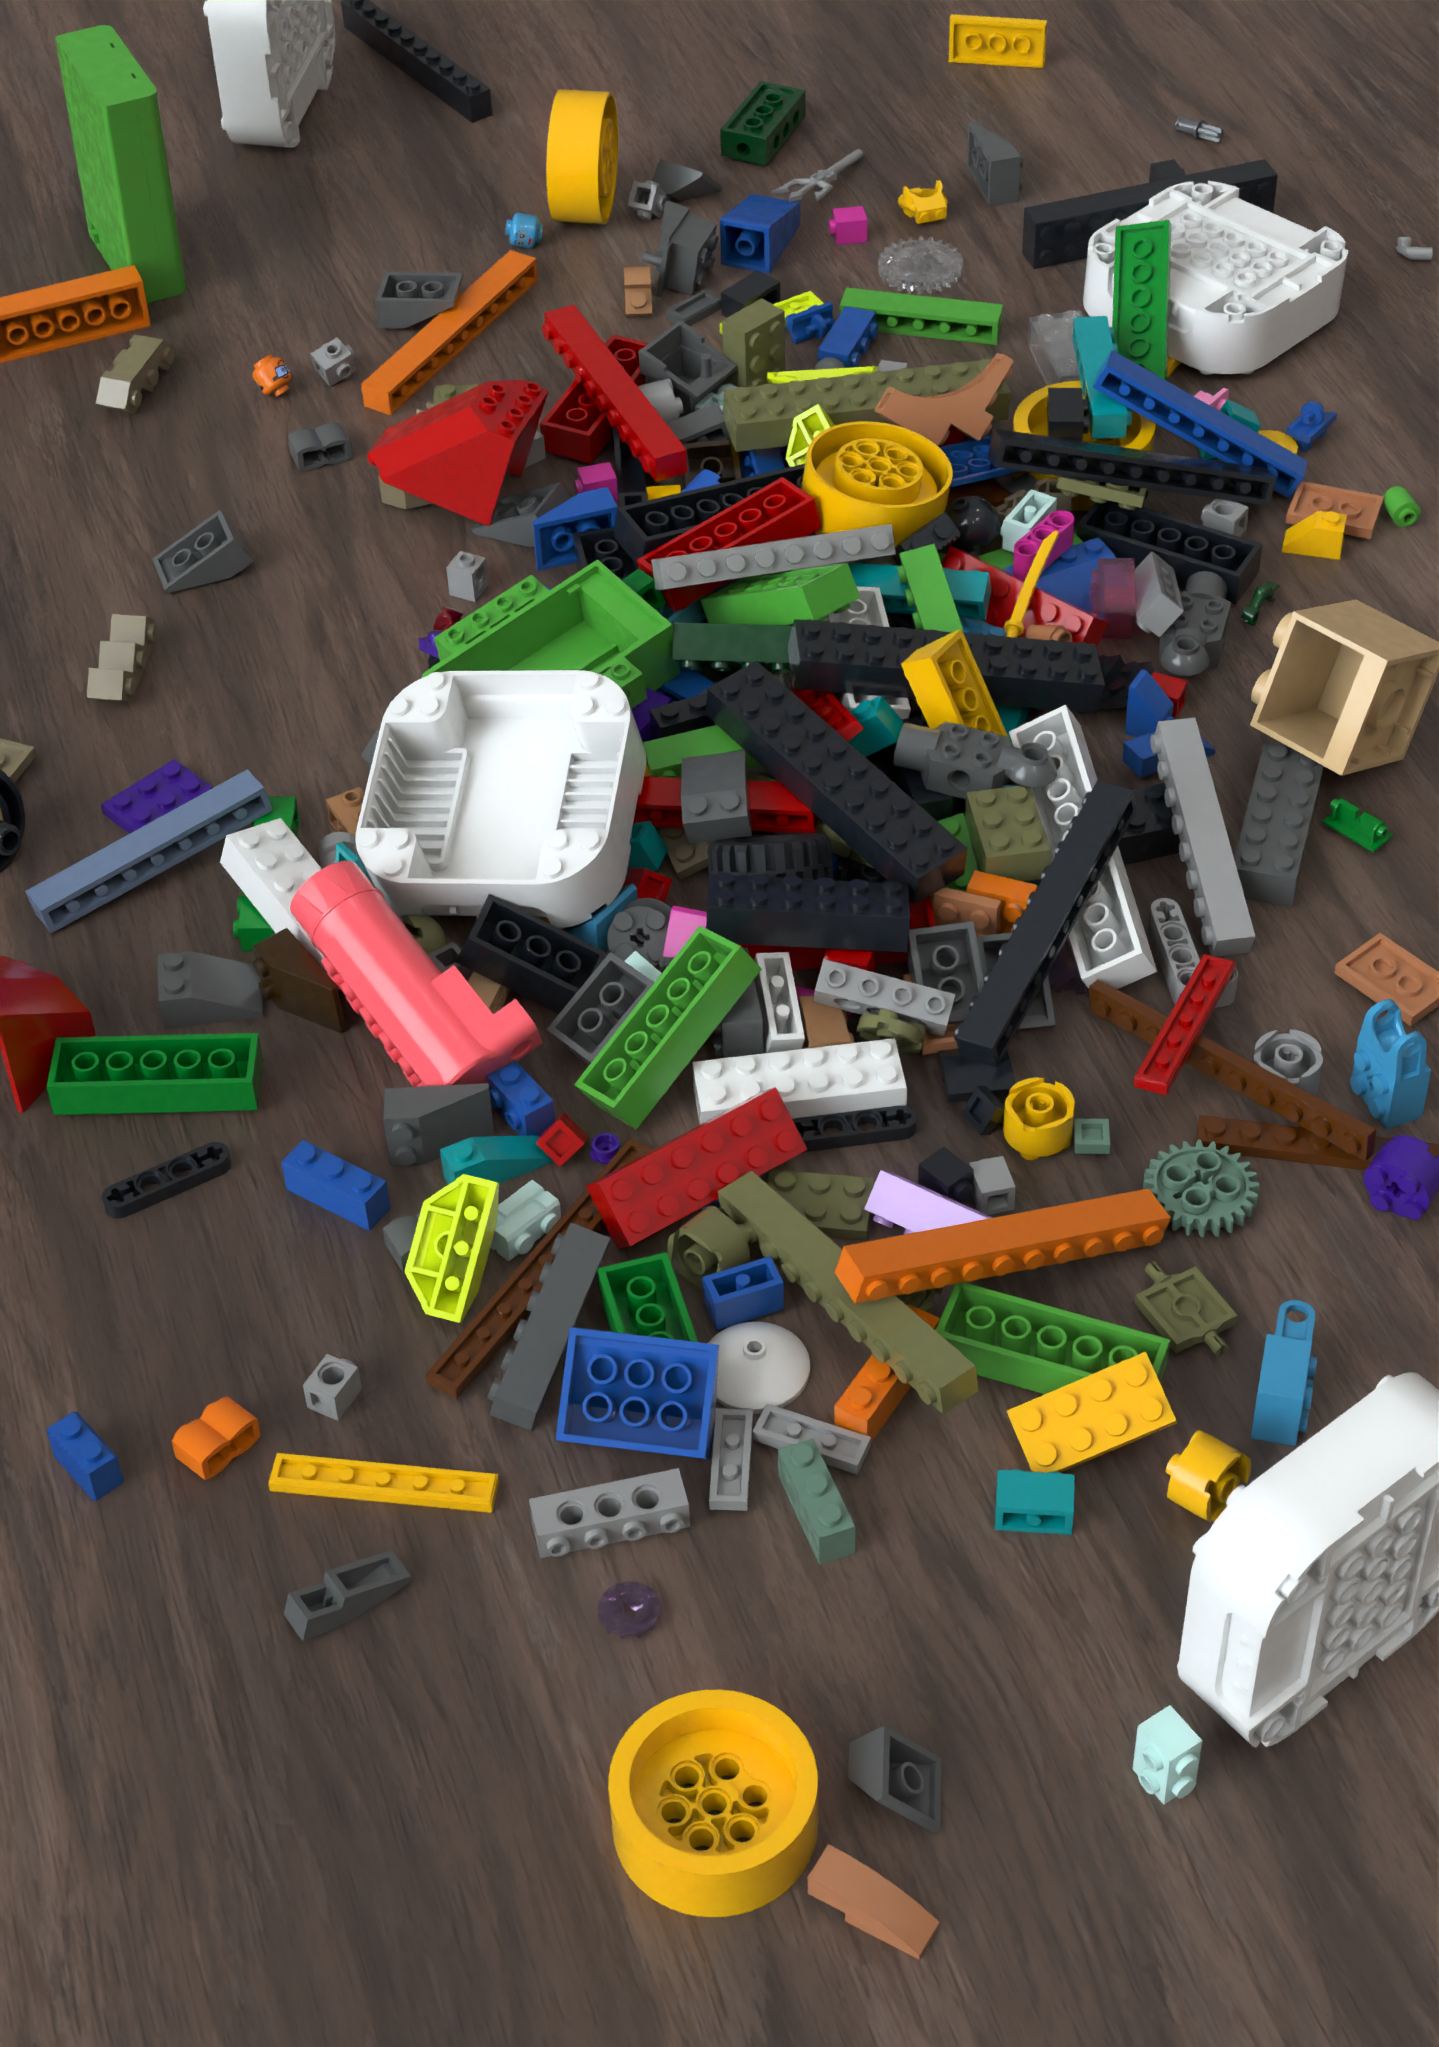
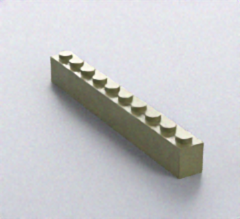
(885, 1325)

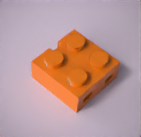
(1011, 892)

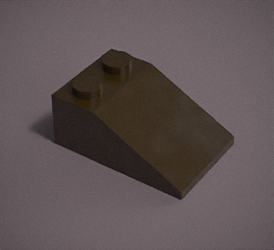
(714, 456)
(297, 981)

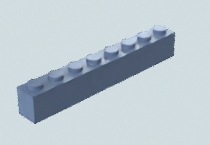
(149, 851)

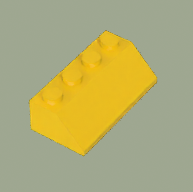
(951, 685)

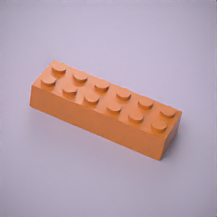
(72, 313)

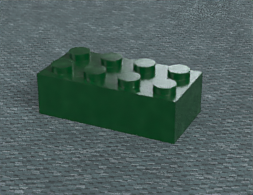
(731, 646)

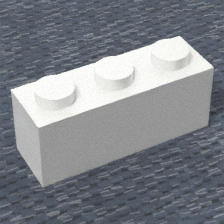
(778, 1003)

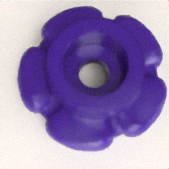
(604, 1147)

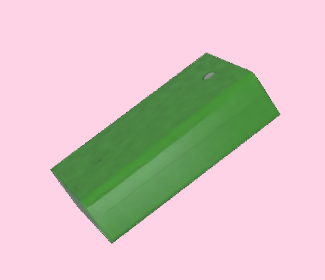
(121, 158)

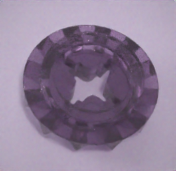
(639, 1598)

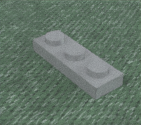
(837, 1445)
(731, 1459)

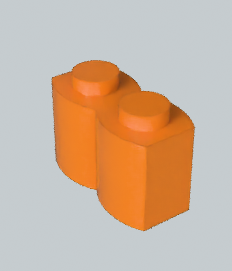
(216, 1437)

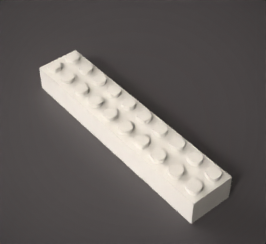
(1109, 931)

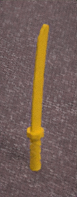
(1014, 626)

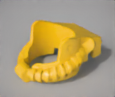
(924, 203)

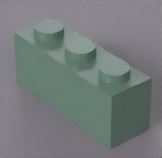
(816, 1501)

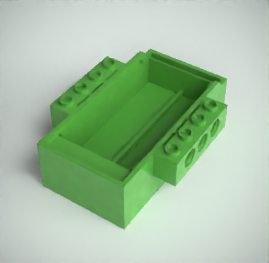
(578, 625)

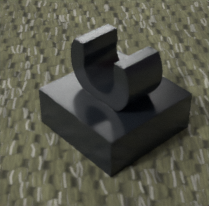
(984, 1110)

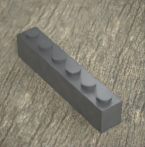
(546, 1333)

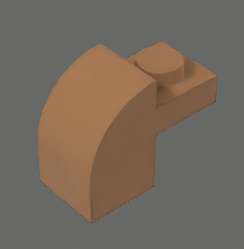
(638, 291)

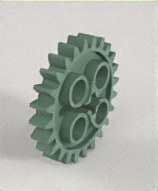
(1202, 1187)

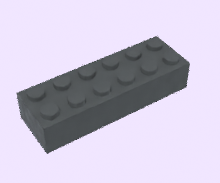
(1278, 825)

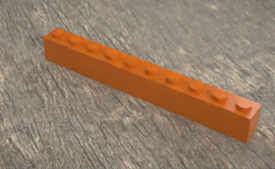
(449, 333)
(1000, 1245)

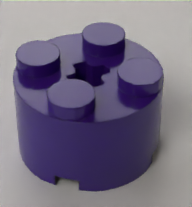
(1403, 1177)

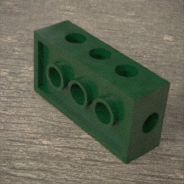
(763, 123)

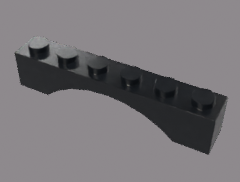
(629, 474)

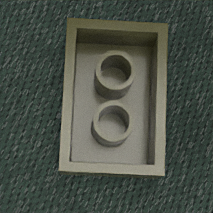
(754, 343)
(1007, 833)

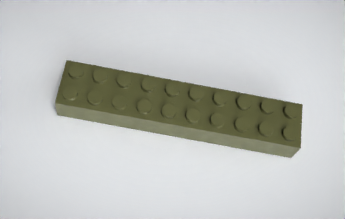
(765, 413)

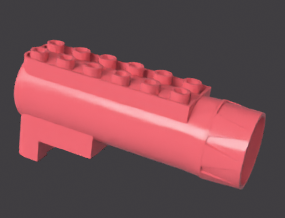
(422, 1016)

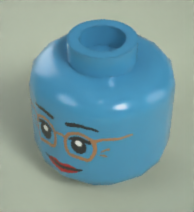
(524, 230)

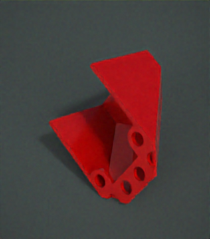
(463, 447)
(32, 1015)

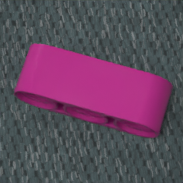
(1028, 546)

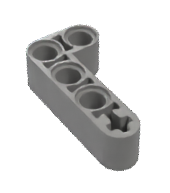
(1177, 951)

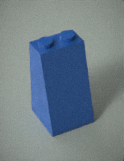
(758, 232)

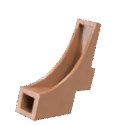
(959, 408)

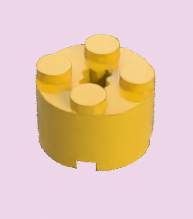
(1038, 1118)
(1206, 1475)

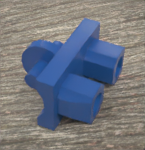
(810, 323)
(1310, 425)

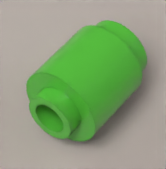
(1401, 506)

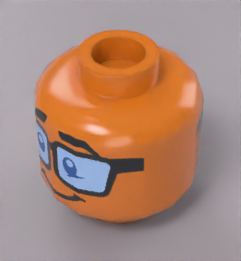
(272, 375)

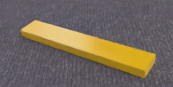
(384, 1482)

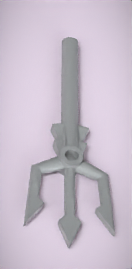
(820, 179)

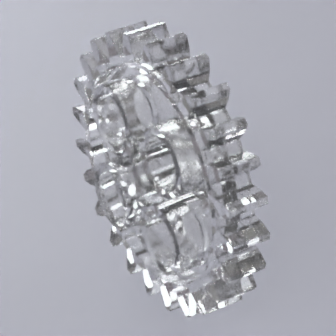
(920, 265)

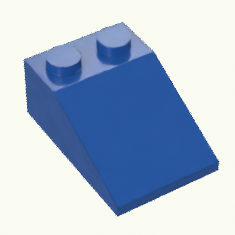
(555, 529)

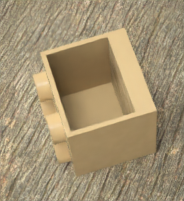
(1346, 685)

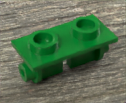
(1362, 829)

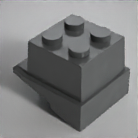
(683, 250)
(688, 362)

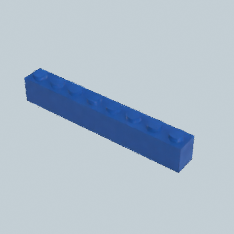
(1197, 421)

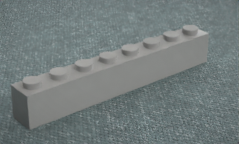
(773, 557)
(1202, 838)

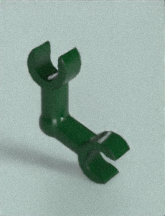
(1262, 592)

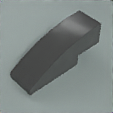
(345, 1594)

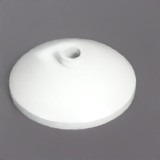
(769, 1376)

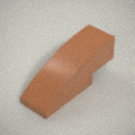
(871, 1902)

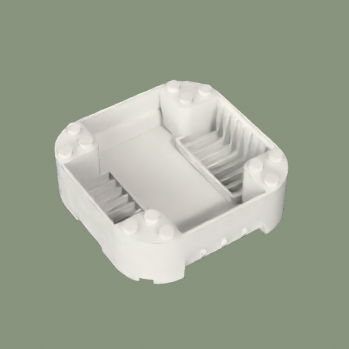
(269, 64)
(1238, 277)
(503, 793)
(1318, 1565)

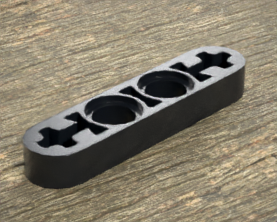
(851, 1133)
(164, 1175)

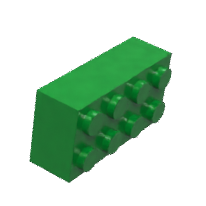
(644, 1299)

